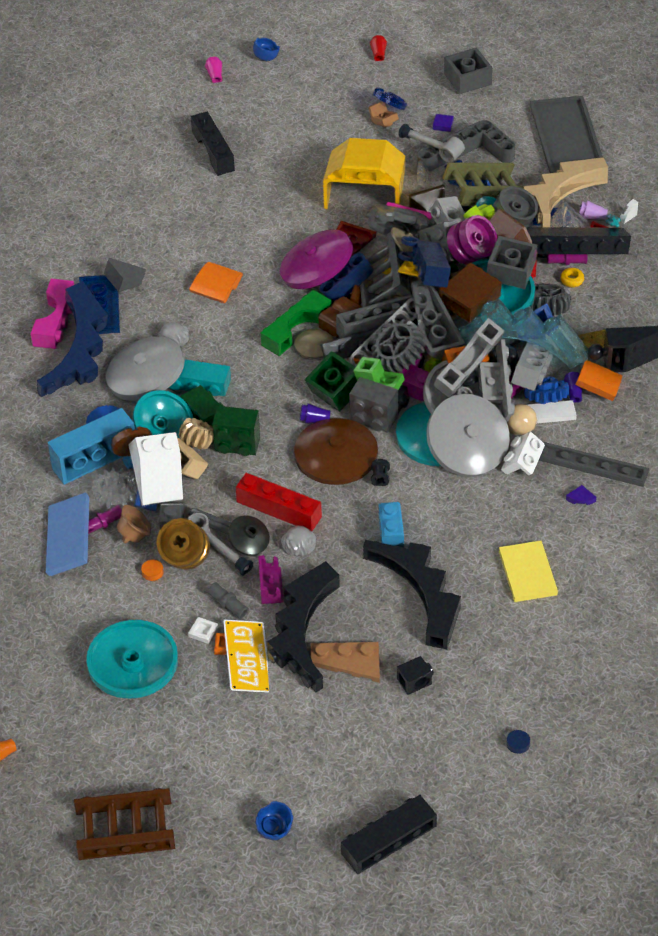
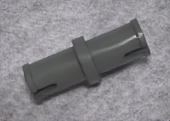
(228, 600)

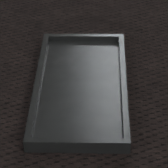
(565, 130)

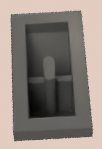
(123, 275)

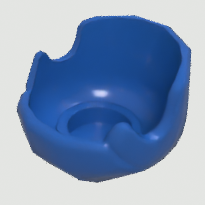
(265, 49)
(272, 816)

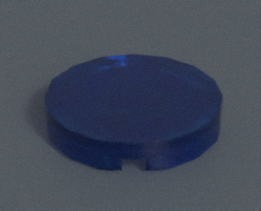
(390, 98)

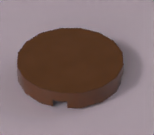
(121, 441)

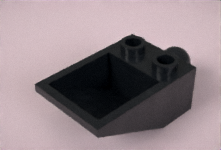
(627, 347)

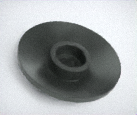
(245, 542)

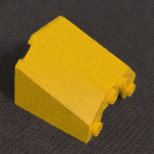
(365, 163)

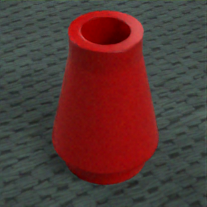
(378, 47)

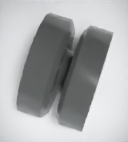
(518, 204)

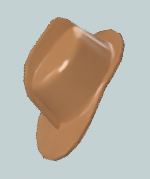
(133, 525)

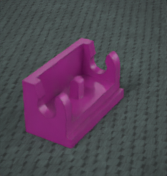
(270, 581)

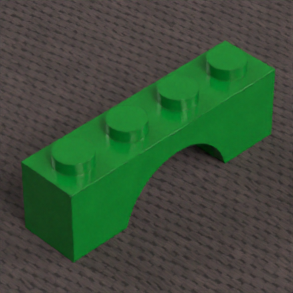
(278, 335)

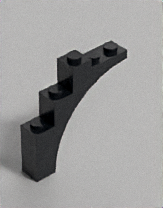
(428, 582)
(302, 600)

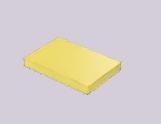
(528, 571)

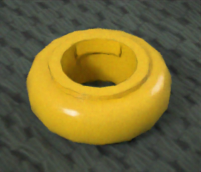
(572, 282)

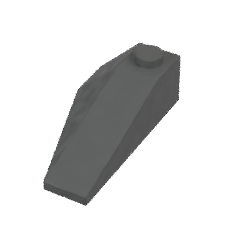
(434, 321)

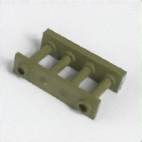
(477, 172)

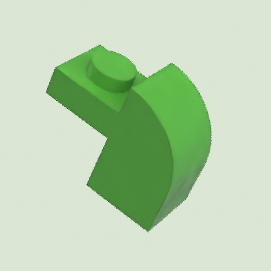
(373, 370)

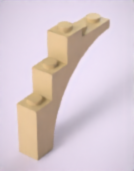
(569, 179)

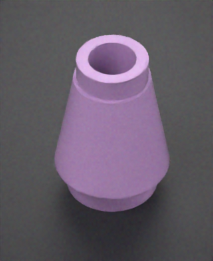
(592, 211)

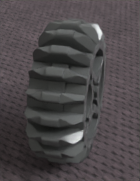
(555, 296)
(402, 349)

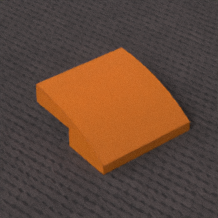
(215, 282)
(599, 380)

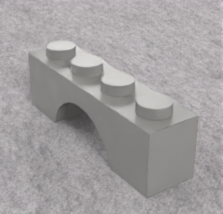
(472, 355)

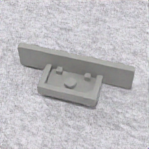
(495, 381)

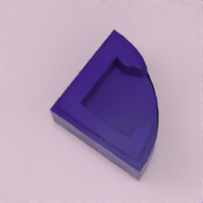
(581, 496)

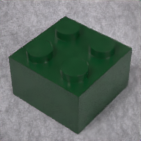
(332, 380)
(236, 430)

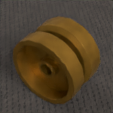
(170, 544)

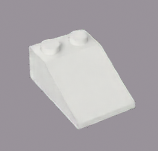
(157, 468)

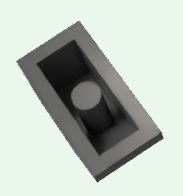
(170, 511)

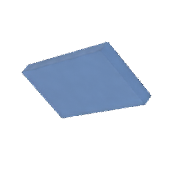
(67, 534)

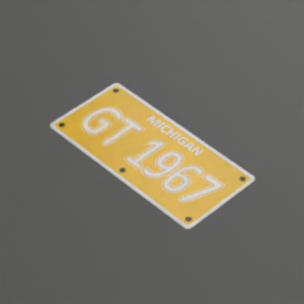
(246, 655)

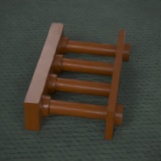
(129, 843)

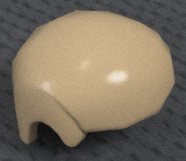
(522, 421)

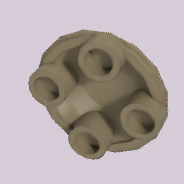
(309, 342)

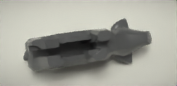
(384, 218)

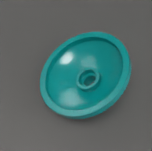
(161, 408)

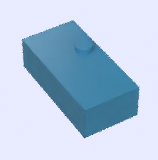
(87, 446)

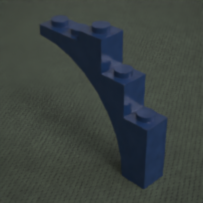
(87, 343)

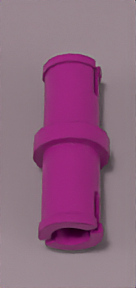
(567, 258)
(105, 518)

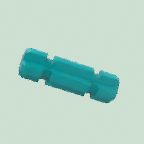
(613, 220)

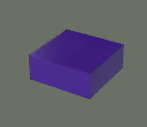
(443, 122)

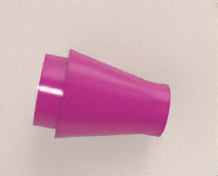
(214, 68)

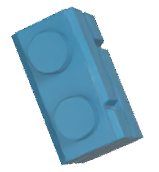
(391, 524)

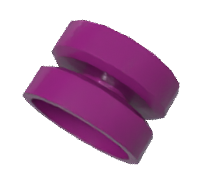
(471, 239)

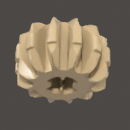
(196, 433)

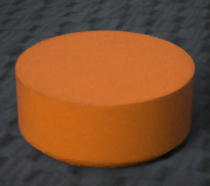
(152, 570)

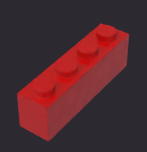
(278, 501)

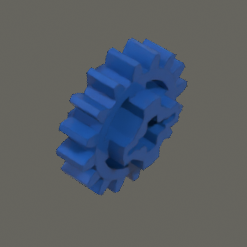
(549, 391)

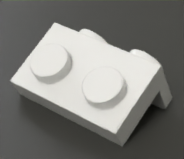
(523, 454)

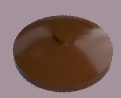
(335, 451)

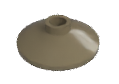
(397, 234)

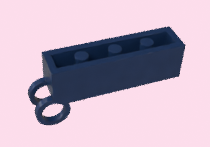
(429, 261)

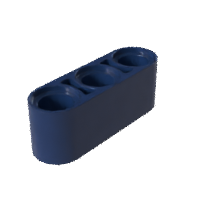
(353, 274)

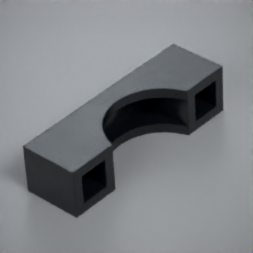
(219, 152)

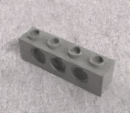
(448, 210)
(532, 366)

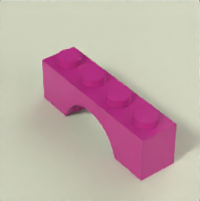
(49, 330)

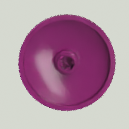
(316, 259)

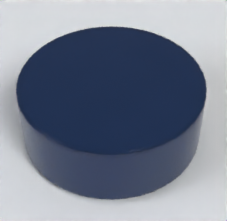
(518, 741)

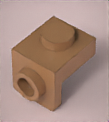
(381, 116)

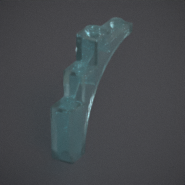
(525, 325)

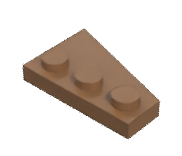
(354, 658)

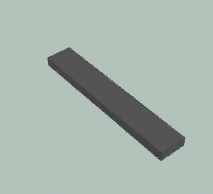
(594, 464)

